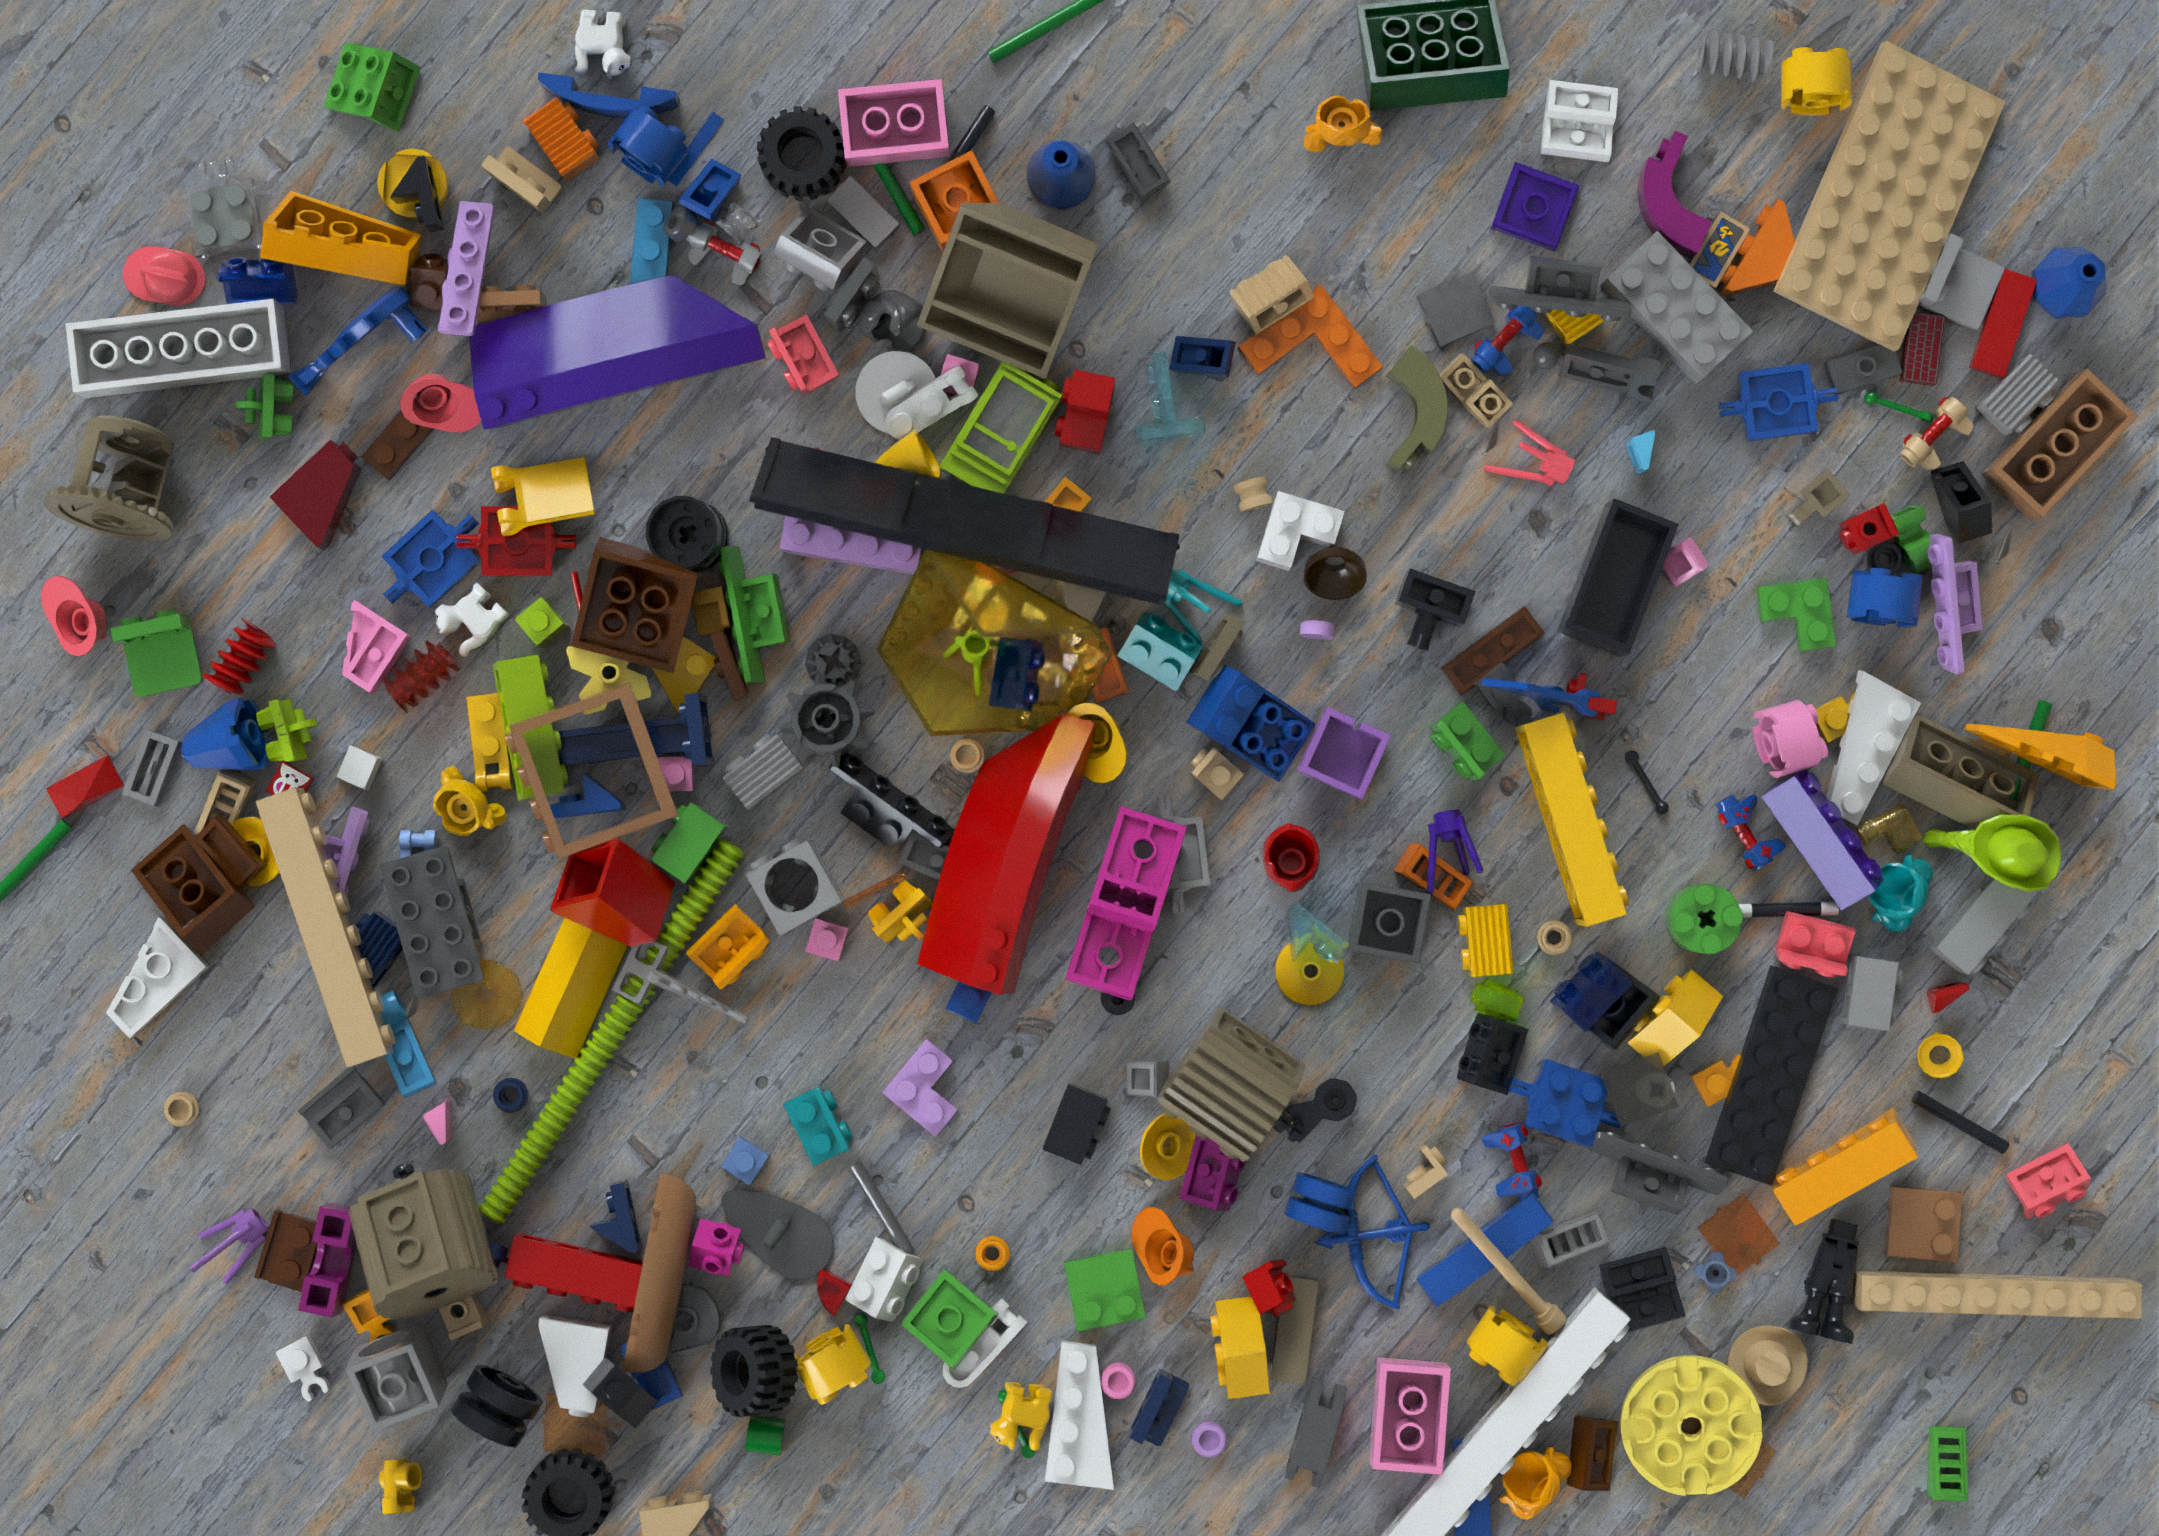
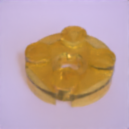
(503, 1005)

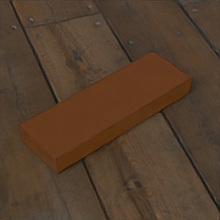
(1493, 648)

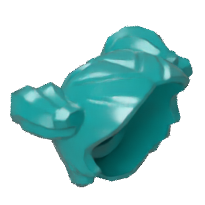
(1901, 893)

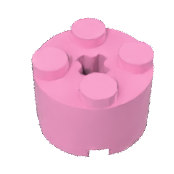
(1789, 738)

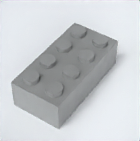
(1677, 308)

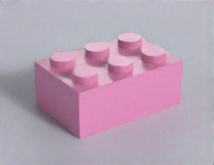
(894, 123)
(1409, 1415)

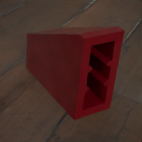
(319, 492)

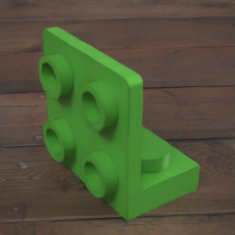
(372, 85)
(1467, 742)

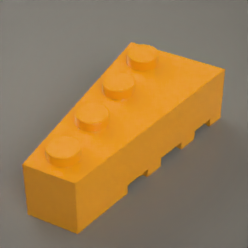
(338, 240)

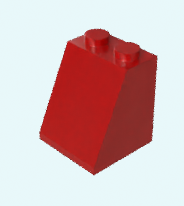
(614, 893)

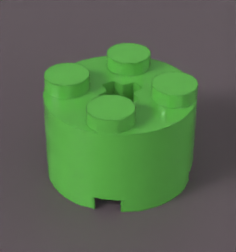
(1723, 916)

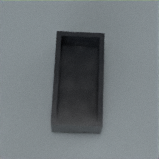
(1617, 577)

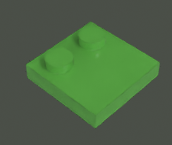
(1104, 1289)
(949, 1319)

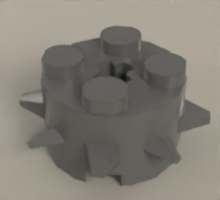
(810, 710)

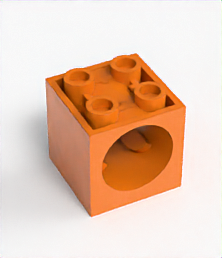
(945, 188)

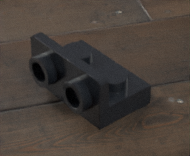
(1492, 1053)

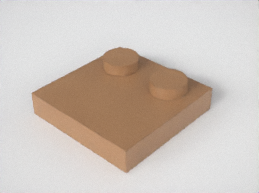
(1923, 1224)

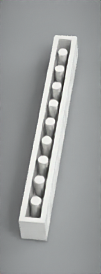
(1513, 1420)

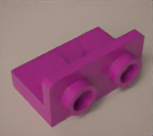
(1211, 1176)

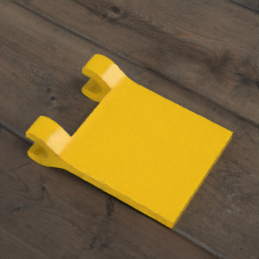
(544, 493)

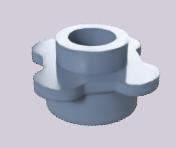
(1726, 1273)

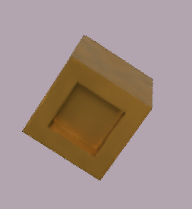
(711, 611)

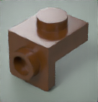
(427, 281)

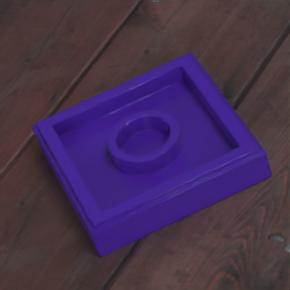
(1535, 206)

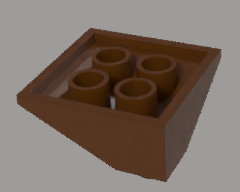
(634, 606)

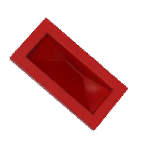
(85, 787)

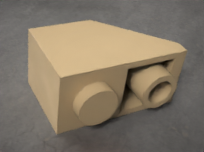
(673, 1517)

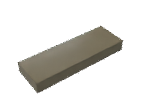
(1295, 1334)

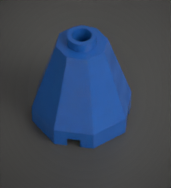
(2069, 282)
(228, 739)

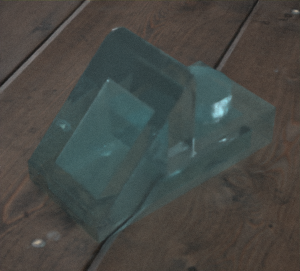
(1307, 929)

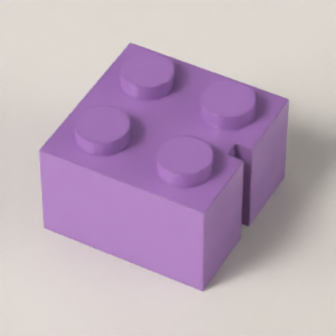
(1343, 755)

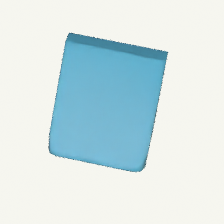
(1640, 450)

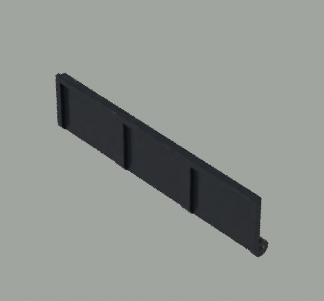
(965, 521)

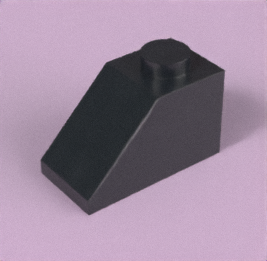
(1962, 502)
(620, 1393)

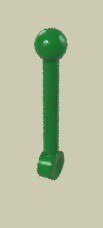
(1872, 398)
(877, 1375)
(1025, 1450)

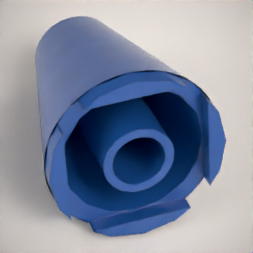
(1061, 174)

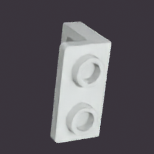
(884, 1280)

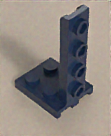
(685, 734)

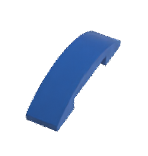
(566, 90)

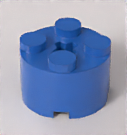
(649, 145)
(1884, 598)

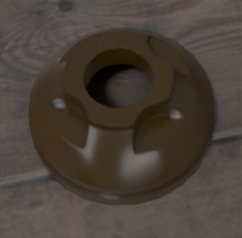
(1335, 581)

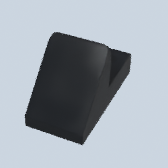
(420, 185)

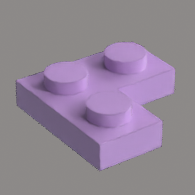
(914, 1092)

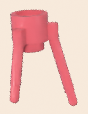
(1554, 462)

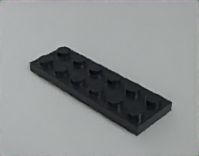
(1771, 1075)

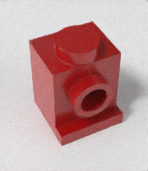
(1880, 522)
(1271, 1288)

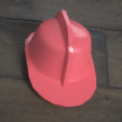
(164, 276)
(440, 404)
(74, 618)

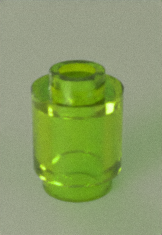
(1496, 1000)

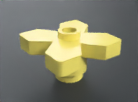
(593, 664)

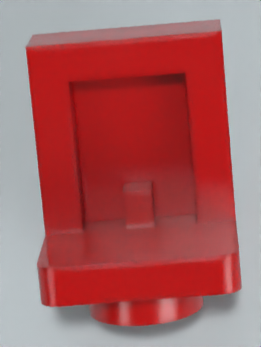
(1601, 705)

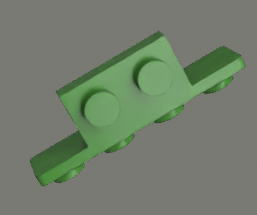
(755, 611)

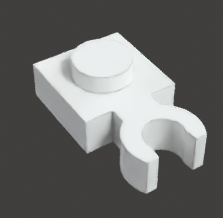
(301, 1362)

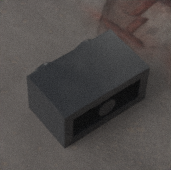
(1076, 1123)

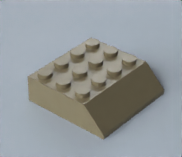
(1007, 285)

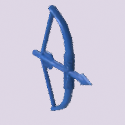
(1392, 1231)

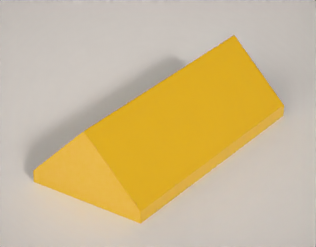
(570, 989)

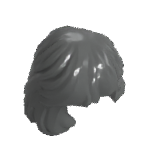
(893, 318)

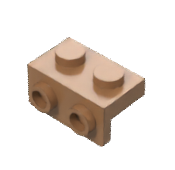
(499, 304)

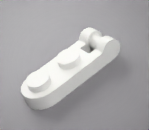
(929, 404)
(985, 1349)

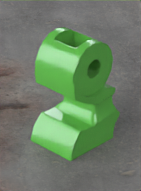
(1912, 538)

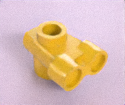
(398, 1481)

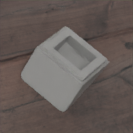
(1146, 1077)

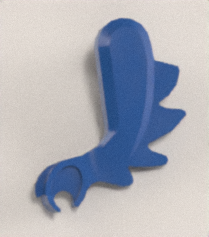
(389, 306)

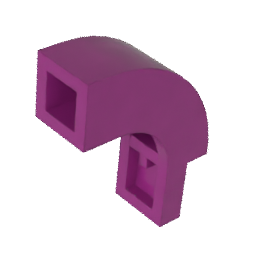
(1659, 205)

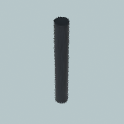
(973, 132)
(1960, 1122)

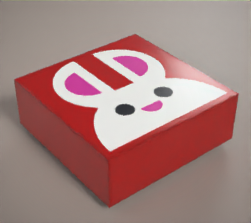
(288, 777)

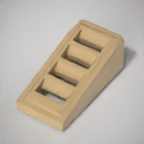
(233, 778)

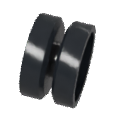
(496, 1406)

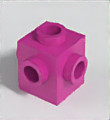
(716, 1247)

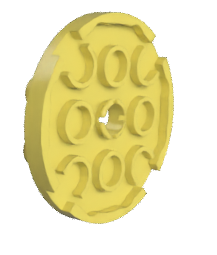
(1698, 1461)

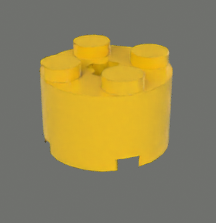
(1816, 81)
(1505, 1345)
(832, 1363)

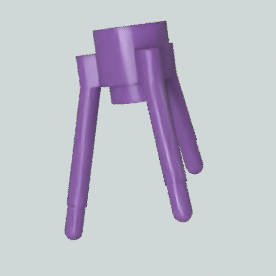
(248, 1227)

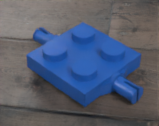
(1778, 402)
(429, 560)
(1565, 1103)

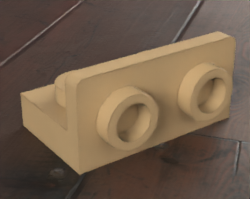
(523, 178)

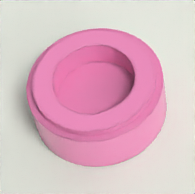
(1118, 1380)

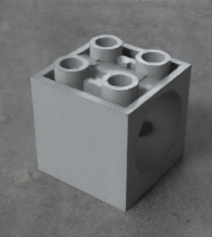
(784, 917)
(396, 1377)

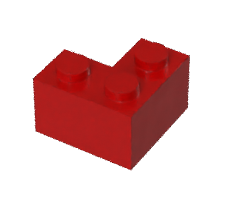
(1087, 411)

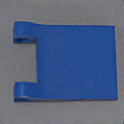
(1547, 695)

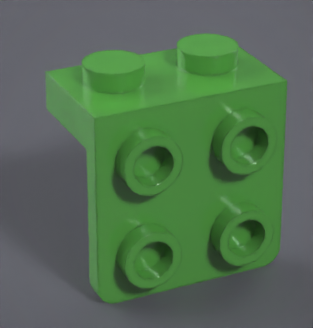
(160, 652)

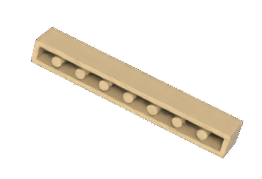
(325, 926)
(1997, 1294)

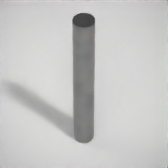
(881, 1207)

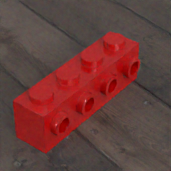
(574, 1270)

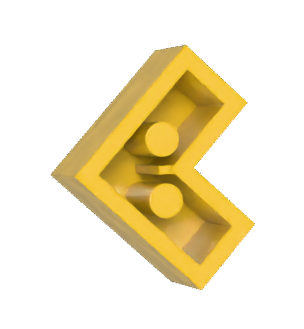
(1676, 1017)
(1241, 1348)

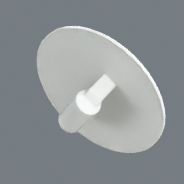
(887, 381)

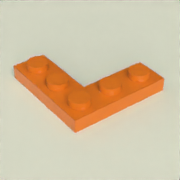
(1328, 325)

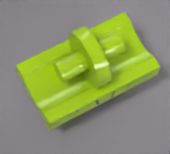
(291, 730)

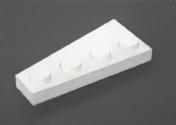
(1872, 736)
(1078, 1429)

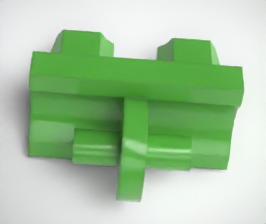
(270, 392)

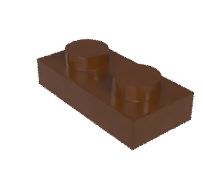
(395, 445)

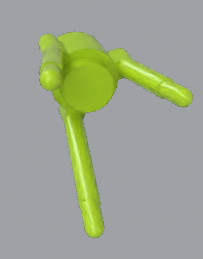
(974, 650)

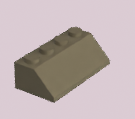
(1957, 775)

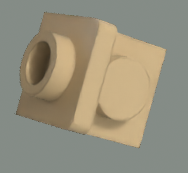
(1215, 772)
(1423, 1178)

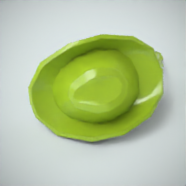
(2007, 848)

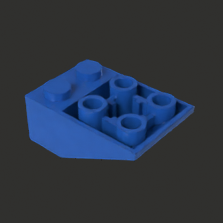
(1250, 722)

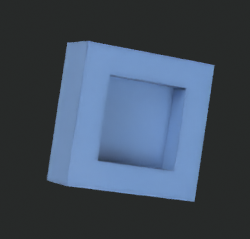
(745, 1160)

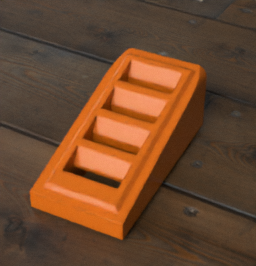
(1410, 858)

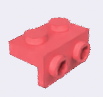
(803, 354)

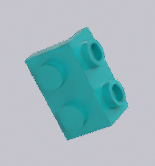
(1160, 650)

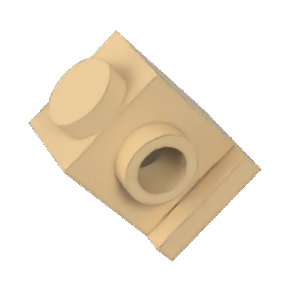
(472, 1319)

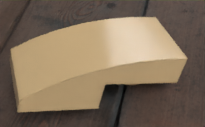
(1475, 391)

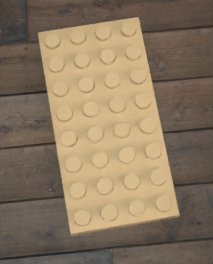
(1889, 196)

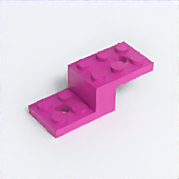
(1125, 903)

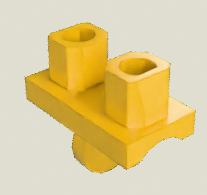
(905, 918)

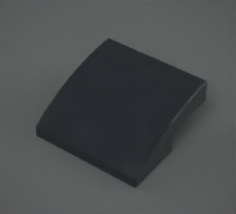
(1643, 1288)

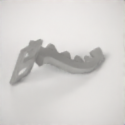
(659, 978)

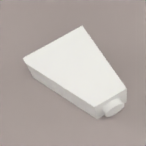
(573, 1353)

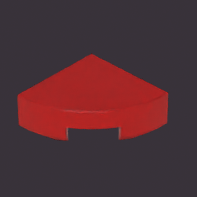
(831, 1290)

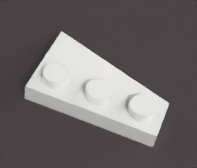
(157, 978)

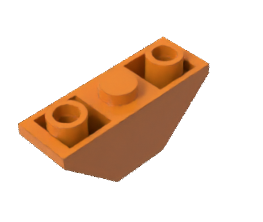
(1762, 254)

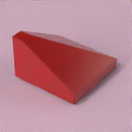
(1944, 995)

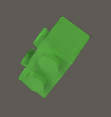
(688, 842)

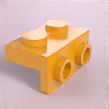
(729, 947)

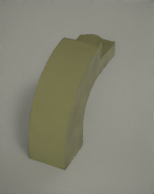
(1428, 395)

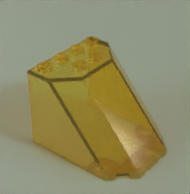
(964, 595)

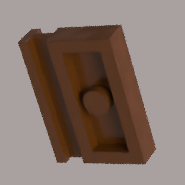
(287, 1251)

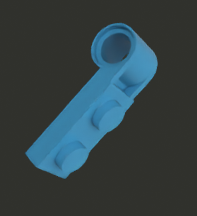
(408, 1059)

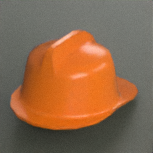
(1161, 1247)

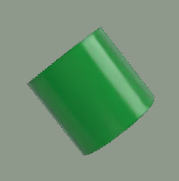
(765, 1435)

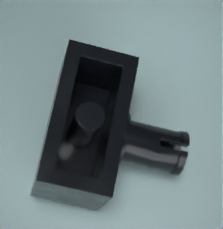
(1433, 602)

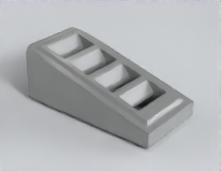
(1542, 1249)

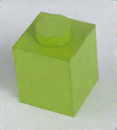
(541, 622)

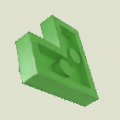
(1805, 602)

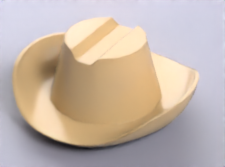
(1770, 1363)

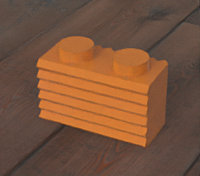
(562, 139)

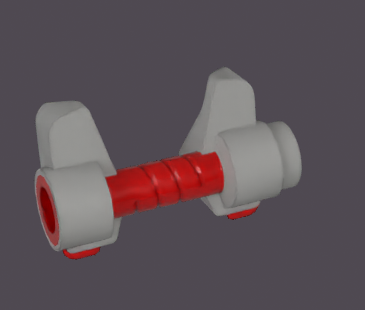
(706, 238)

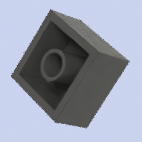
(1388, 922)

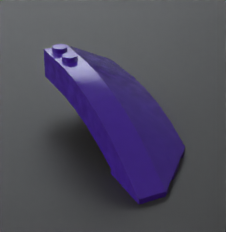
(604, 349)

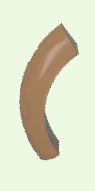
(661, 1275)

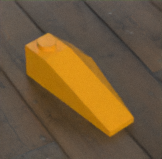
(2072, 757)

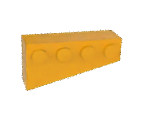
(1845, 1167)

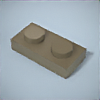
(1210, 659)

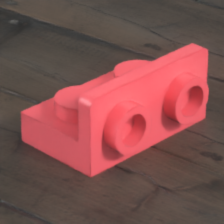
(1814, 944)
(2049, 1181)

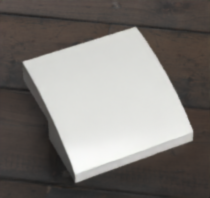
(1579, 121)

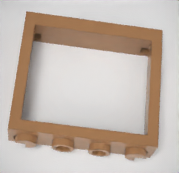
(540, 805)

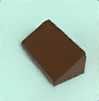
(1592, 1453)

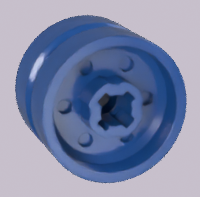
(1320, 1203)

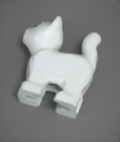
(601, 39)
(477, 618)

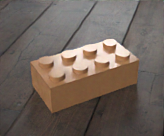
(2059, 445)

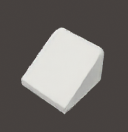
(359, 767)

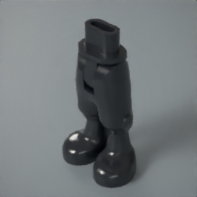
(1832, 1276)

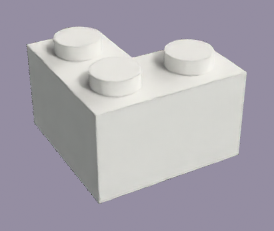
(1293, 520)

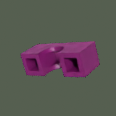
(329, 1279)

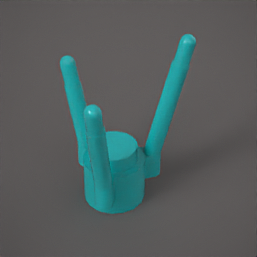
(1179, 588)

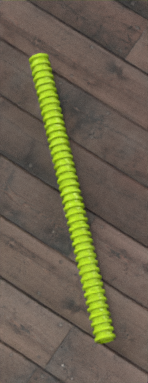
(607, 1036)

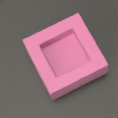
(677, 773)
(827, 939)

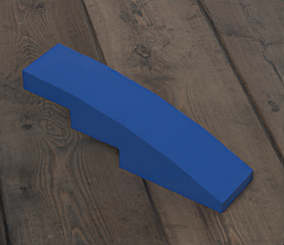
(1467, 1263)

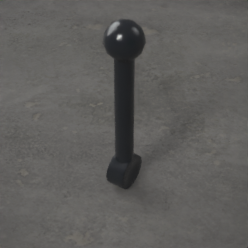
(1632, 757)

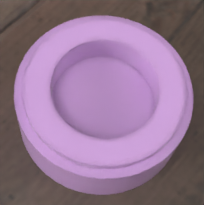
(1317, 630)
(1209, 1439)

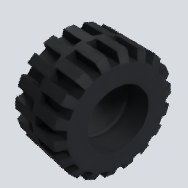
(795, 125)
(754, 1370)
(580, 1469)

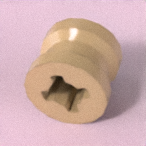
(1253, 494)

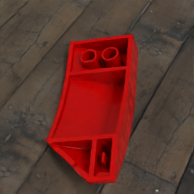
(1004, 855)

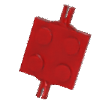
(517, 555)

